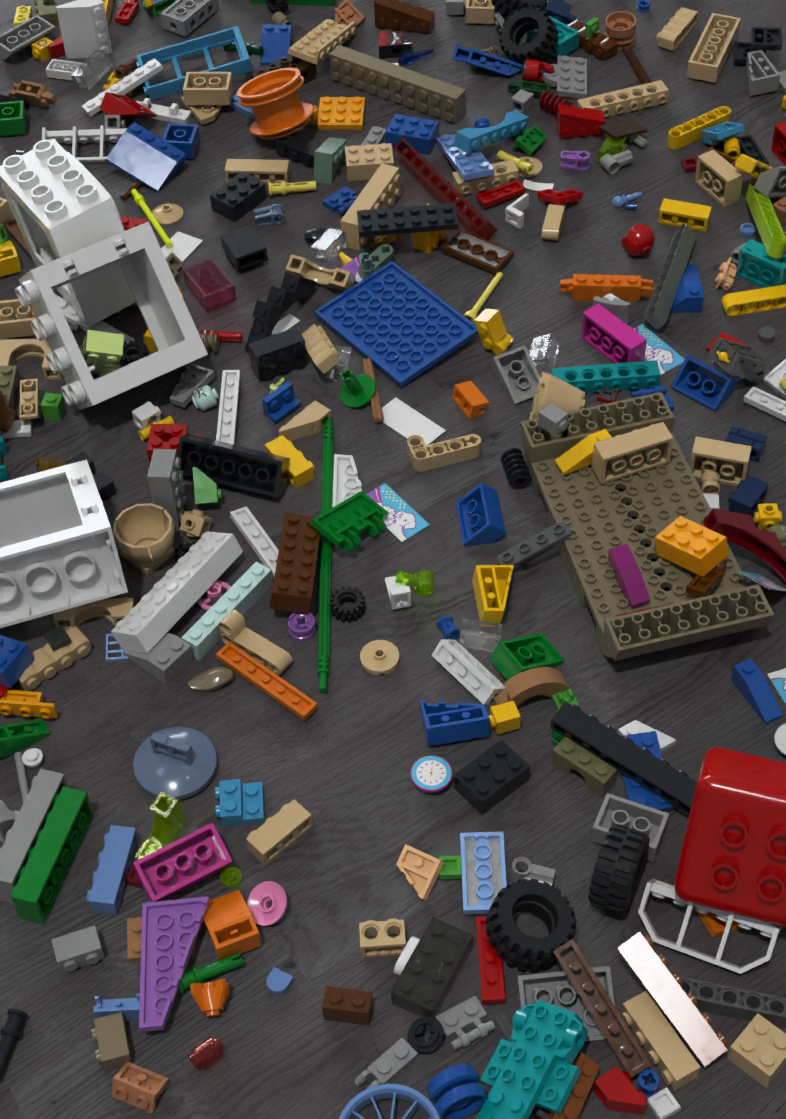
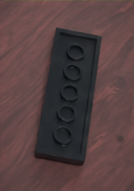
(407, 219)

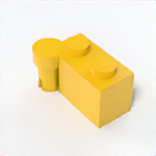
(493, 331)

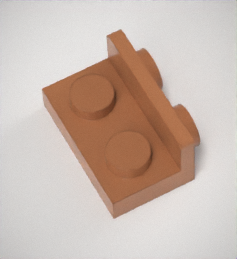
(138, 1086)

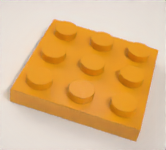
(341, 113)

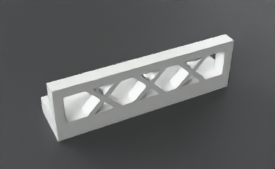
(467, 670)

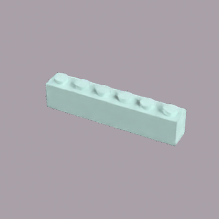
(239, 597)

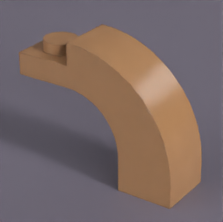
(532, 683)

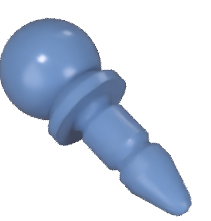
(619, 202)

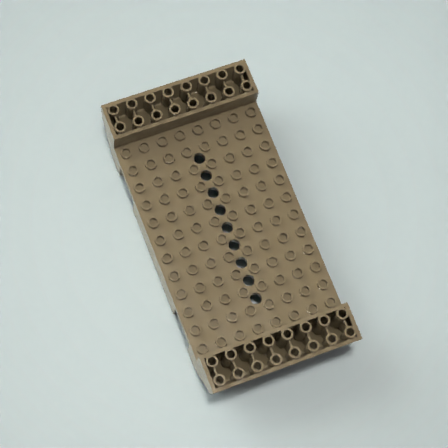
(603, 522)

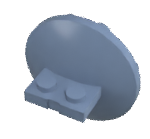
(176, 762)

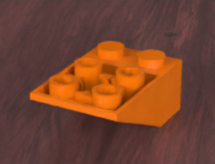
(231, 925)

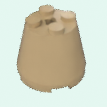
(556, 391)

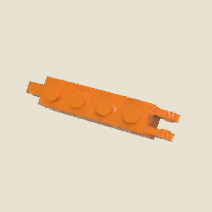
(625, 287)

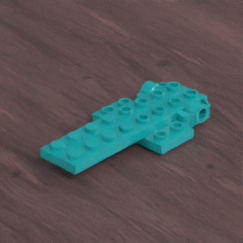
(535, 1064)

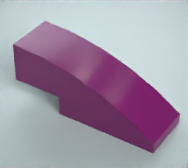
(628, 575)

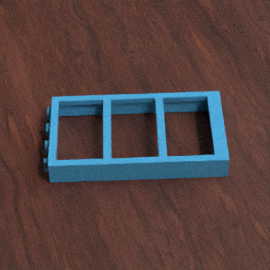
(192, 47)

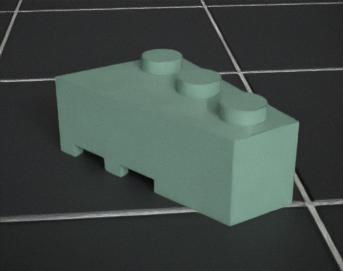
(329, 159)

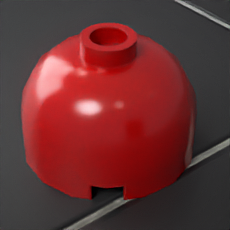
(639, 240)

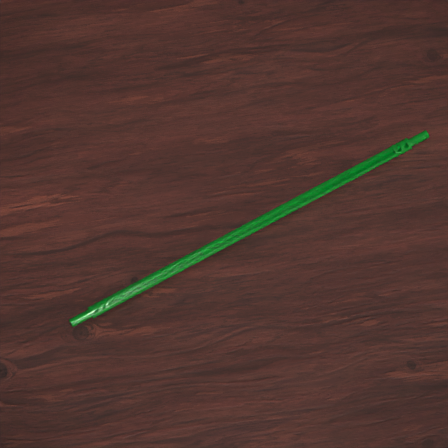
(325, 560)

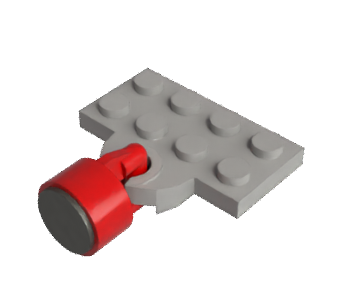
(567, 75)

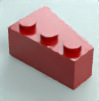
(578, 122)

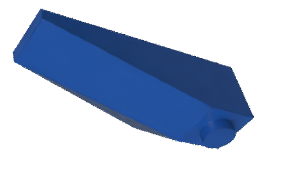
(689, 293)

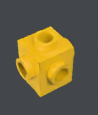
(767, 516)

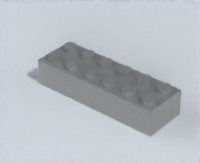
(26, 828)

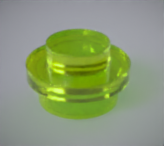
(231, 877)

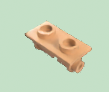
(726, 275)

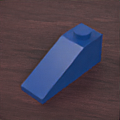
(756, 691)

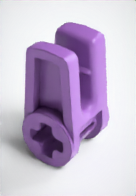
(574, 160)

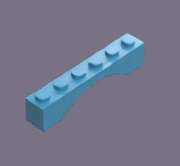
(476, 138)

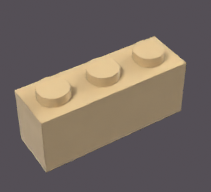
(279, 832)

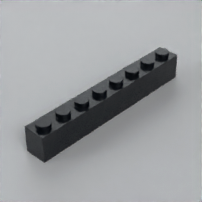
(625, 756)

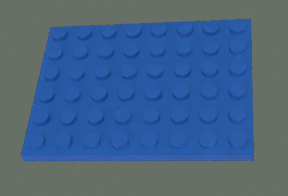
(397, 323)

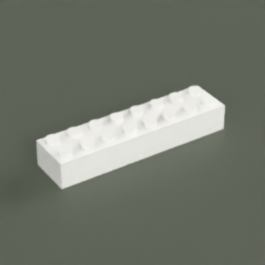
(176, 592)

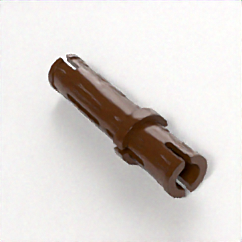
(124, 69)

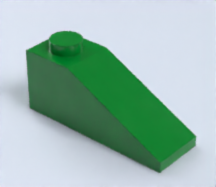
(21, 735)

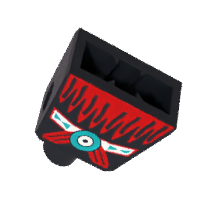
(392, 44)

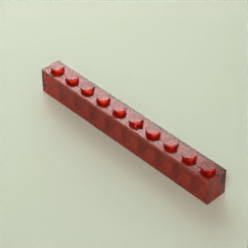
(444, 189)

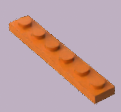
(267, 681)

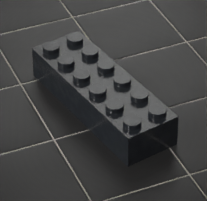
(234, 465)

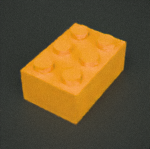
(691, 546)

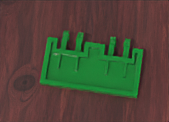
(349, 519)

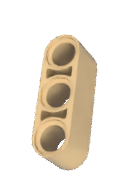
(553, 222)

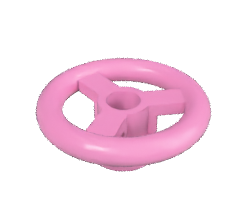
(214, 593)

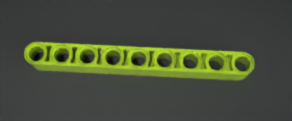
(766, 222)

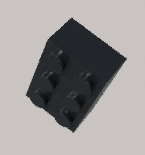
(238, 196)
(277, 354)
(491, 777)

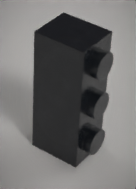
(297, 149)

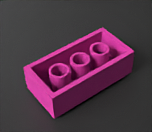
(612, 336)
(182, 864)

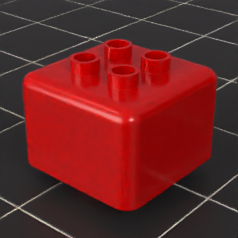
(737, 837)

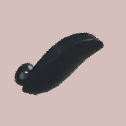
(314, 234)

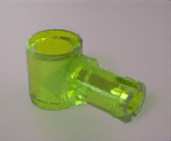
(421, 581)

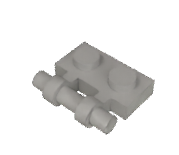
(463, 1017)

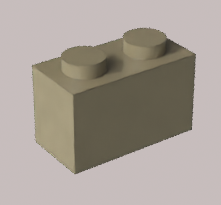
(112, 1041)

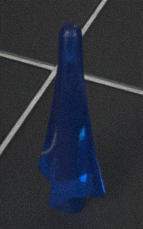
(410, 57)

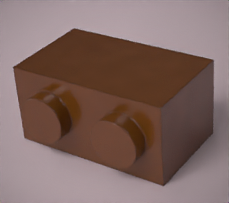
(347, 1005)

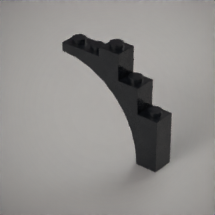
(278, 302)

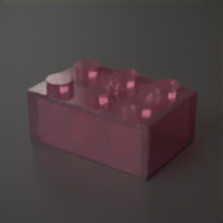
(209, 284)

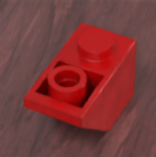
(619, 1094)

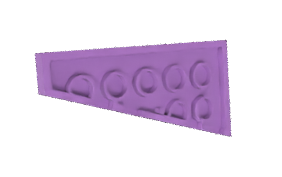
(166, 946)

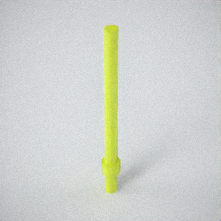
(140, 201)

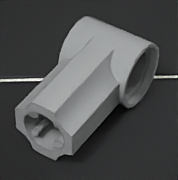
(613, 163)
(531, 871)

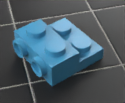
(721, 132)
(239, 802)

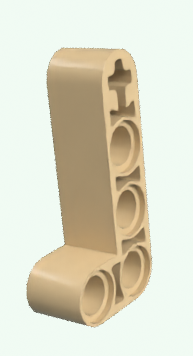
(443, 453)
(234, 630)

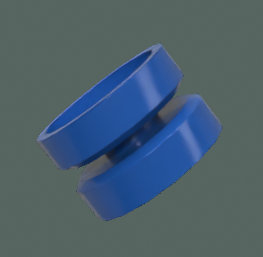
(457, 1092)

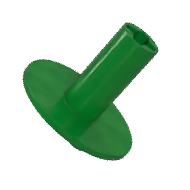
(356, 389)

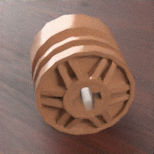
(621, 28)

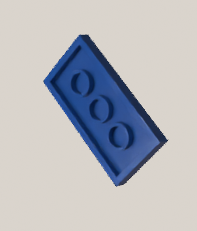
(635, 791)

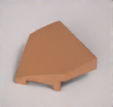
(346, 13)

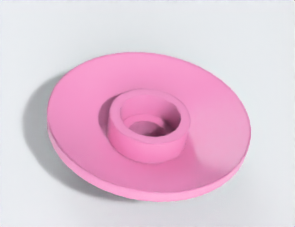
(260, 899)

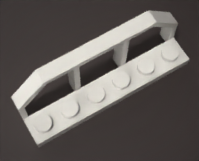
(84, 136)
(662, 889)

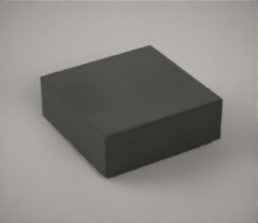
(57, 638)

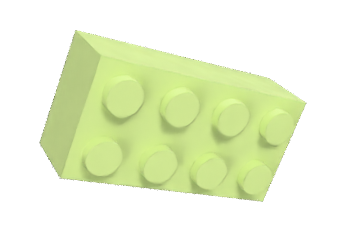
(102, 351)

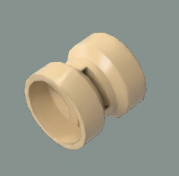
(710, 482)

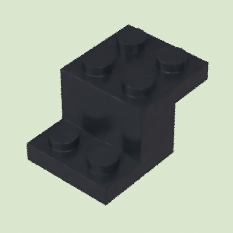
(760, 39)

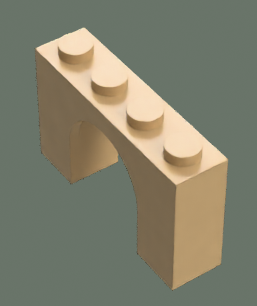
(16, 349)

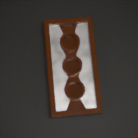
(477, 251)

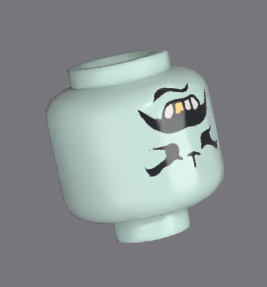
(205, 398)

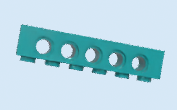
(614, 376)

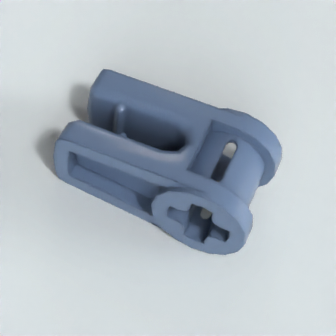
(268, 216)

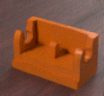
(469, 399)

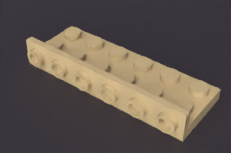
(322, 40)

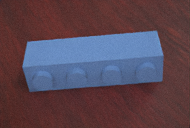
(113, 868)

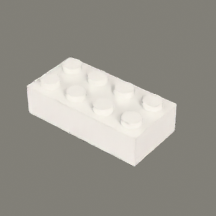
(62, 69)

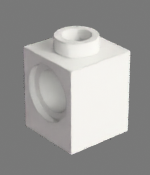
(145, 415)

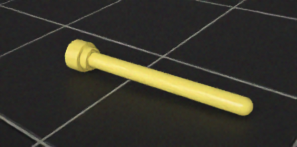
(471, 315)

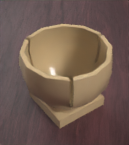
(145, 536)

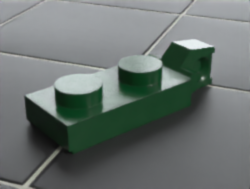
(533, 87)

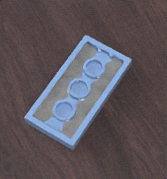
(482, 870)

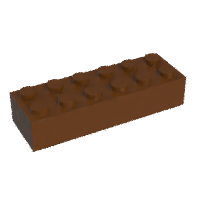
(295, 565)

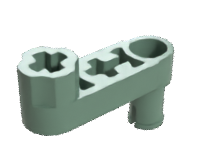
(382, 254)

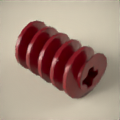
(549, 101)

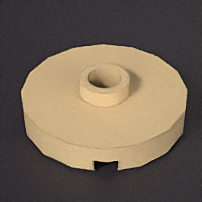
(379, 657)

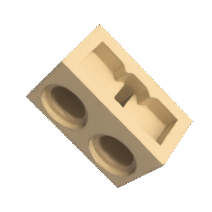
(383, 944)

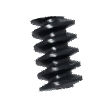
(515, 468)

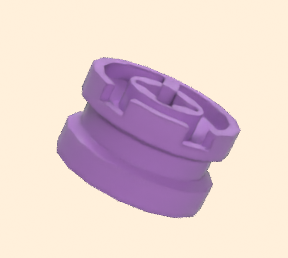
(301, 626)

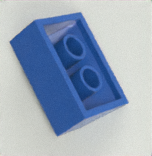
(704, 383)
(480, 516)

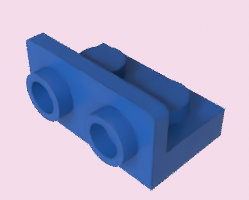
(280, 402)

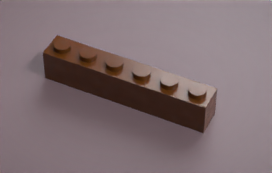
(601, 1008)

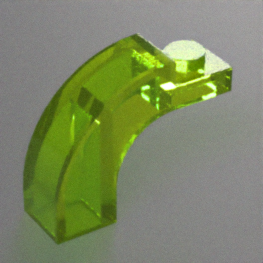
(167, 824)

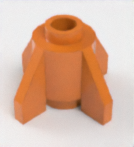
(210, 996)

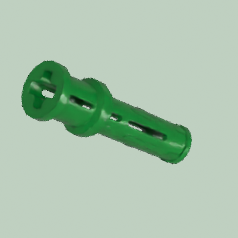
(199, 975)

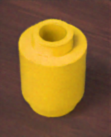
(732, 147)

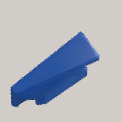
(486, 61)

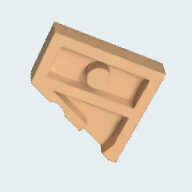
(420, 869)

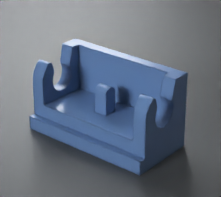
(128, 1007)

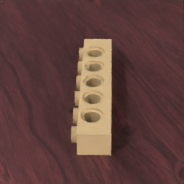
(627, 99)

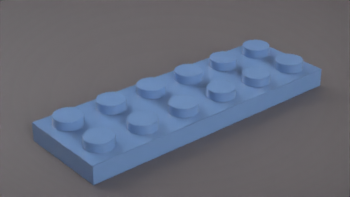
(468, 165)

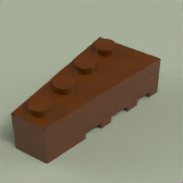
(403, 17)

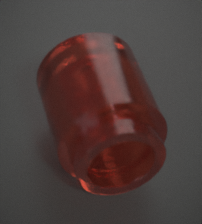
(206, 1053)

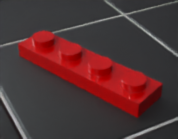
(490, 967)

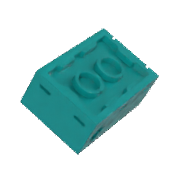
(567, 38)
(759, 267)

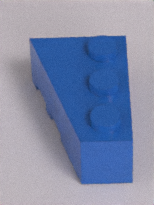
(453, 722)

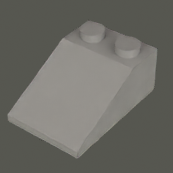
(516, 374)
(165, 658)

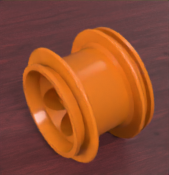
(276, 103)

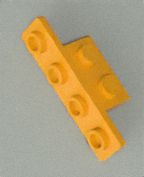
(26, 705)

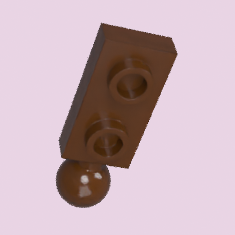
(702, 586)

